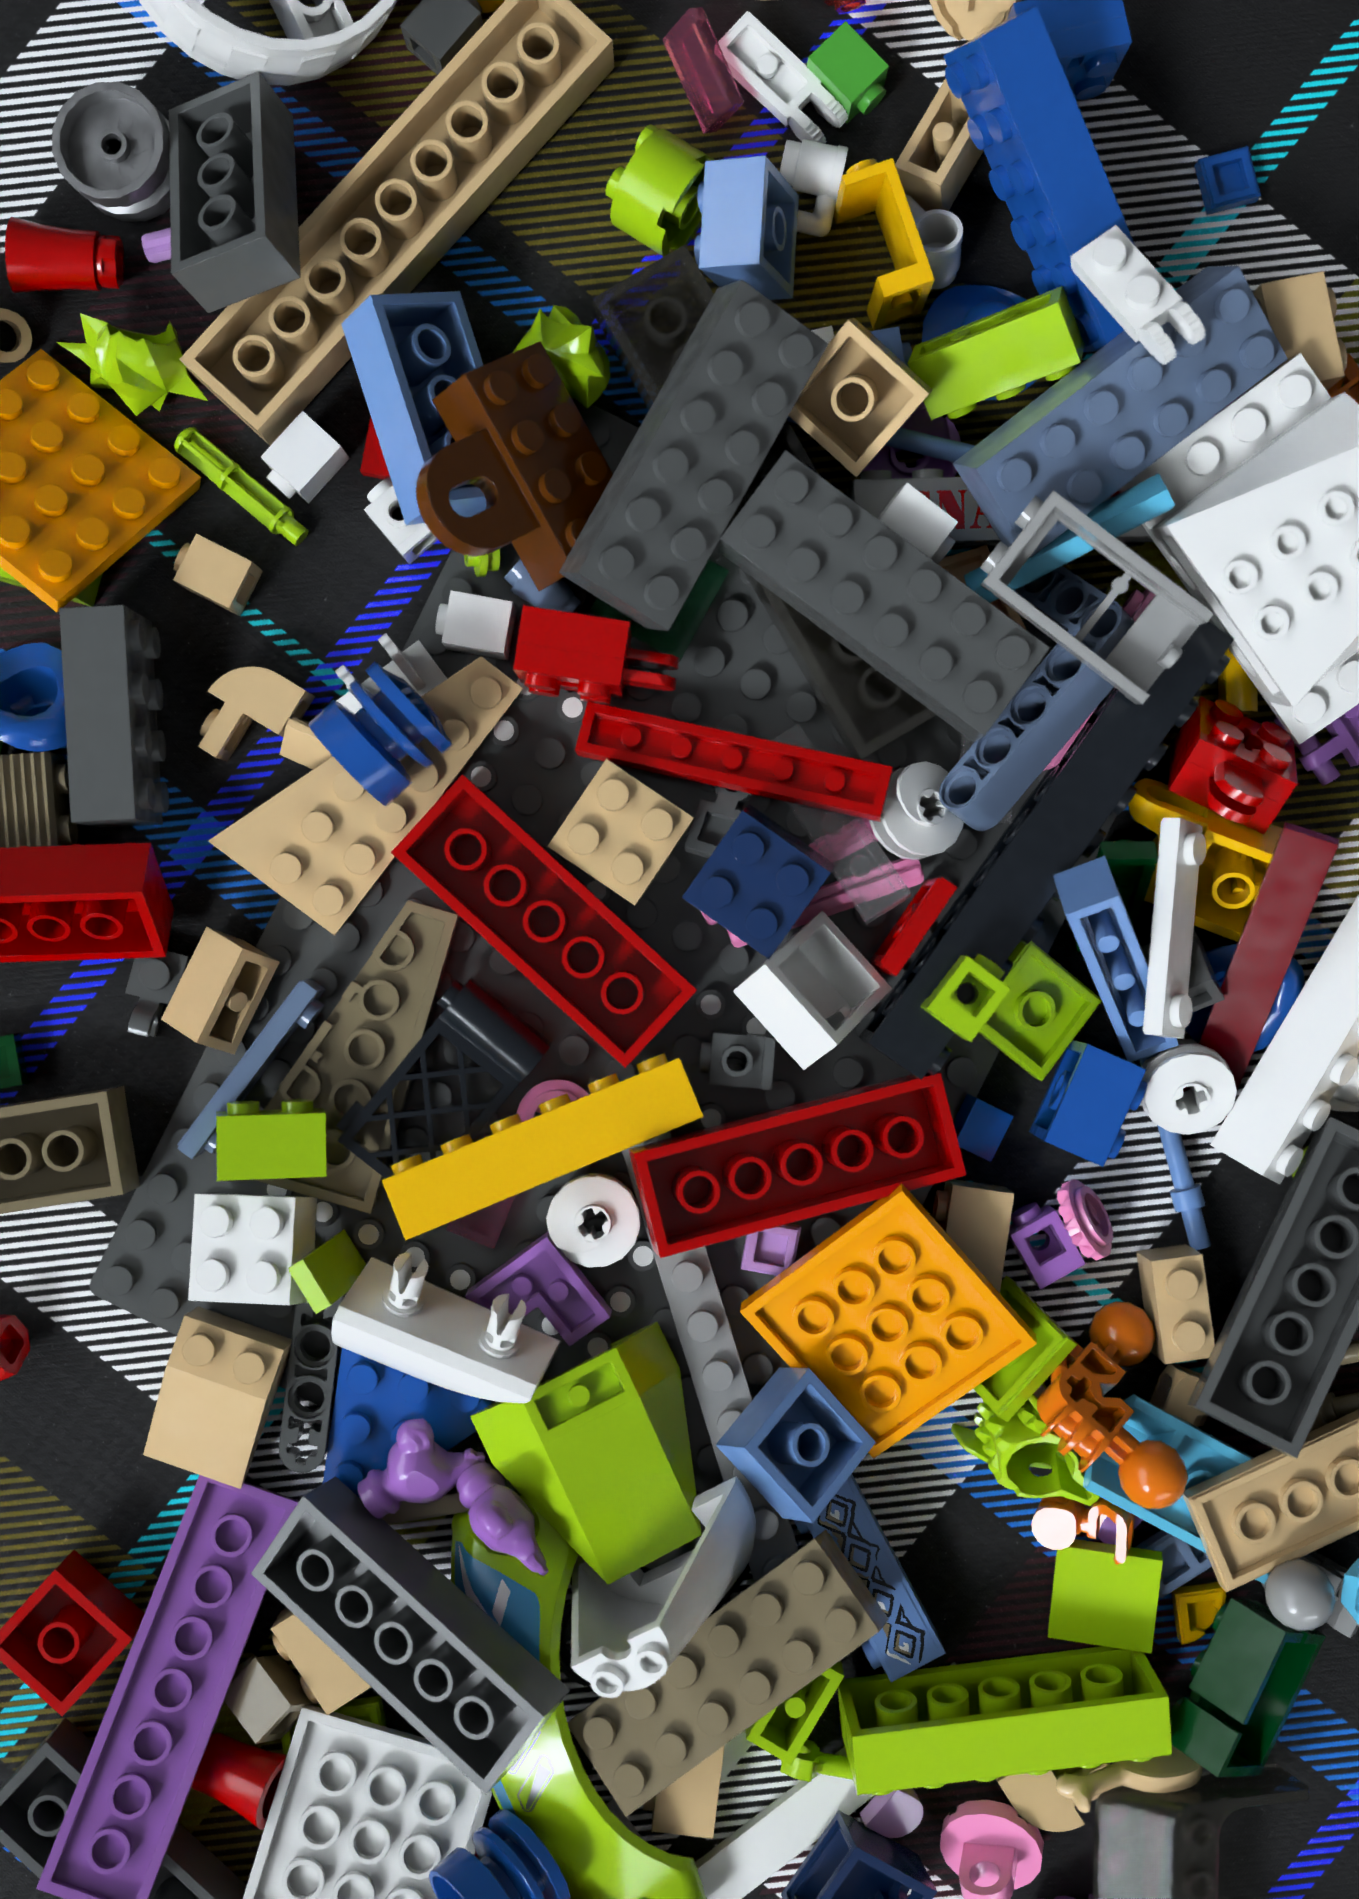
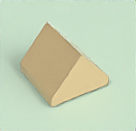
(302, 745)

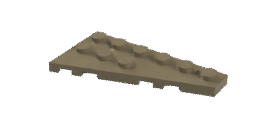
(364, 1043)

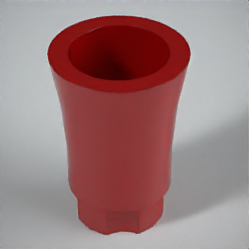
(61, 258)
(240, 1777)

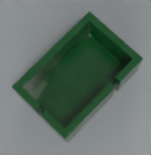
(1242, 1689)

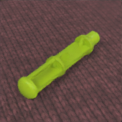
(239, 485)

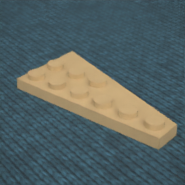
(330, 838)

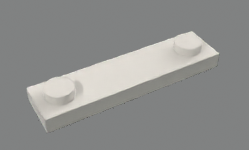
(1167, 998)

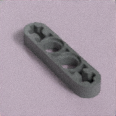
(304, 1369)

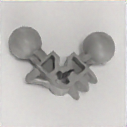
(1308, 1594)

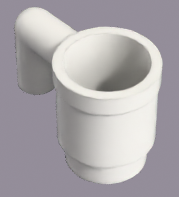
(817, 171)
(942, 239)

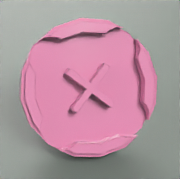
(990, 1849)

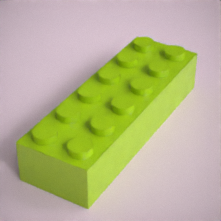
(1003, 1719)

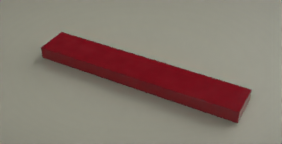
(1267, 944)

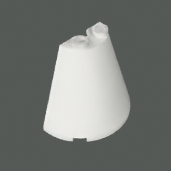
(640, 1624)

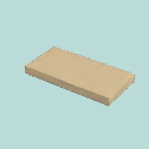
(1279, 1504)

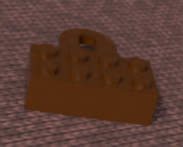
(526, 454)

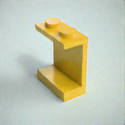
(878, 188)

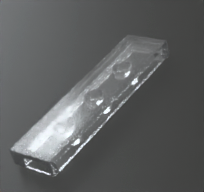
(848, 843)

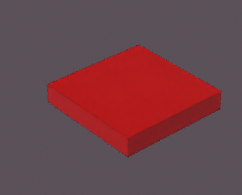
(912, 925)

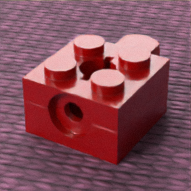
(584, 656)
(1230, 777)

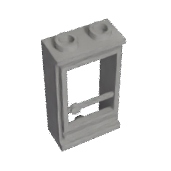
(1150, 642)

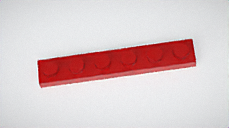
(734, 761)

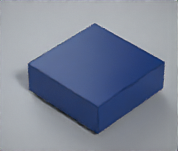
(1227, 180)
(980, 1127)

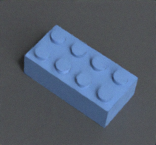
(404, 357)

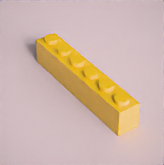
(541, 1148)

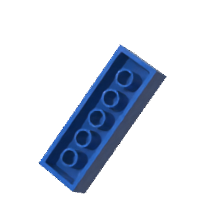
(1038, 157)

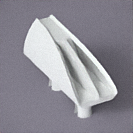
(441, 1335)

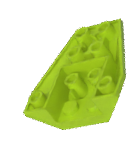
(604, 1454)

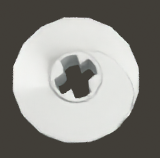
(913, 817)
(1210, 1091)
(619, 1227)

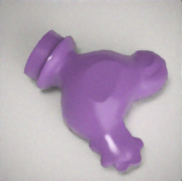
(415, 1471)
(500, 1515)

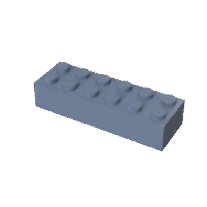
(1123, 409)

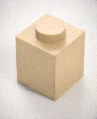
(216, 574)

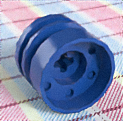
(380, 734)
(509, 1865)

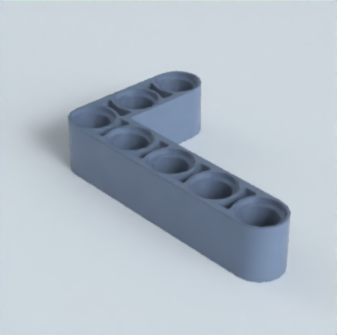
(1043, 710)

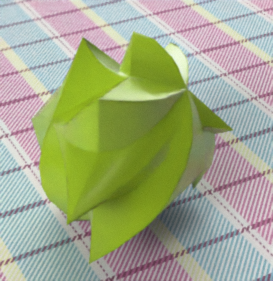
(573, 352)
(134, 363)

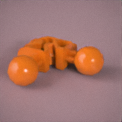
(1090, 1423)

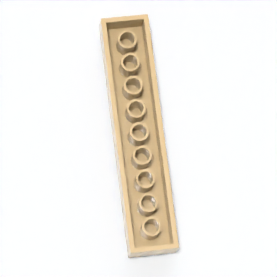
(404, 206)

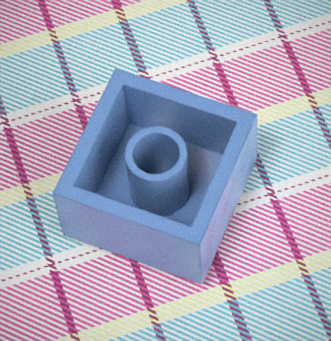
(748, 225)
(796, 1444)

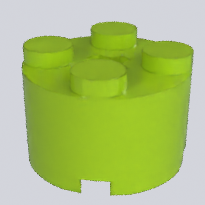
(658, 191)

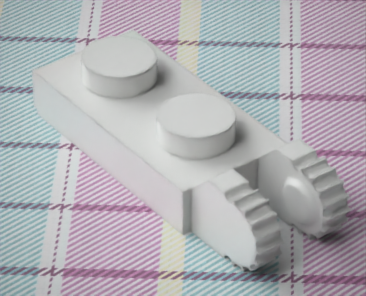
(778, 78)
(1135, 293)

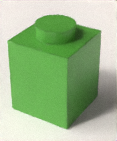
(850, 71)

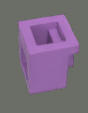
(1057, 1254)

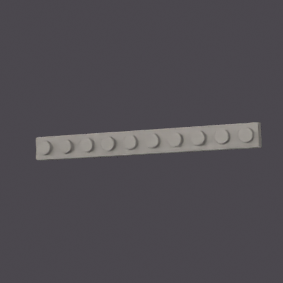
(716, 1376)

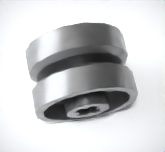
(115, 151)

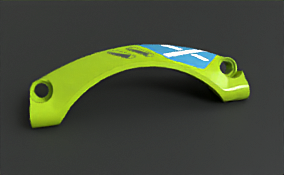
(548, 1780)

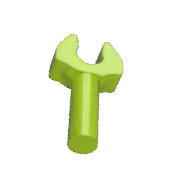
(812, 1761)

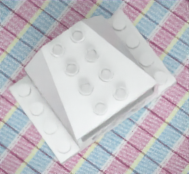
(1273, 539)

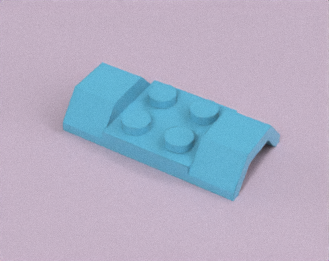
(1203, 1457)

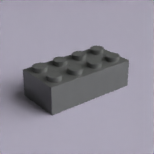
(233, 193)
(112, 717)

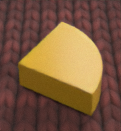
(1196, 1609)

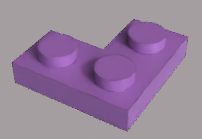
(548, 1281)

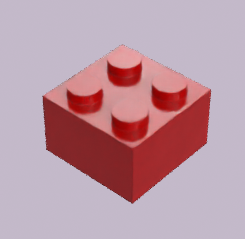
(68, 1632)

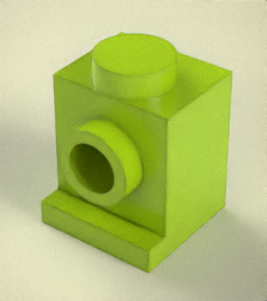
(970, 1017)

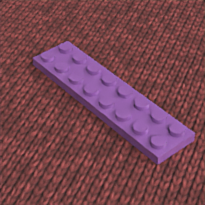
(167, 1697)

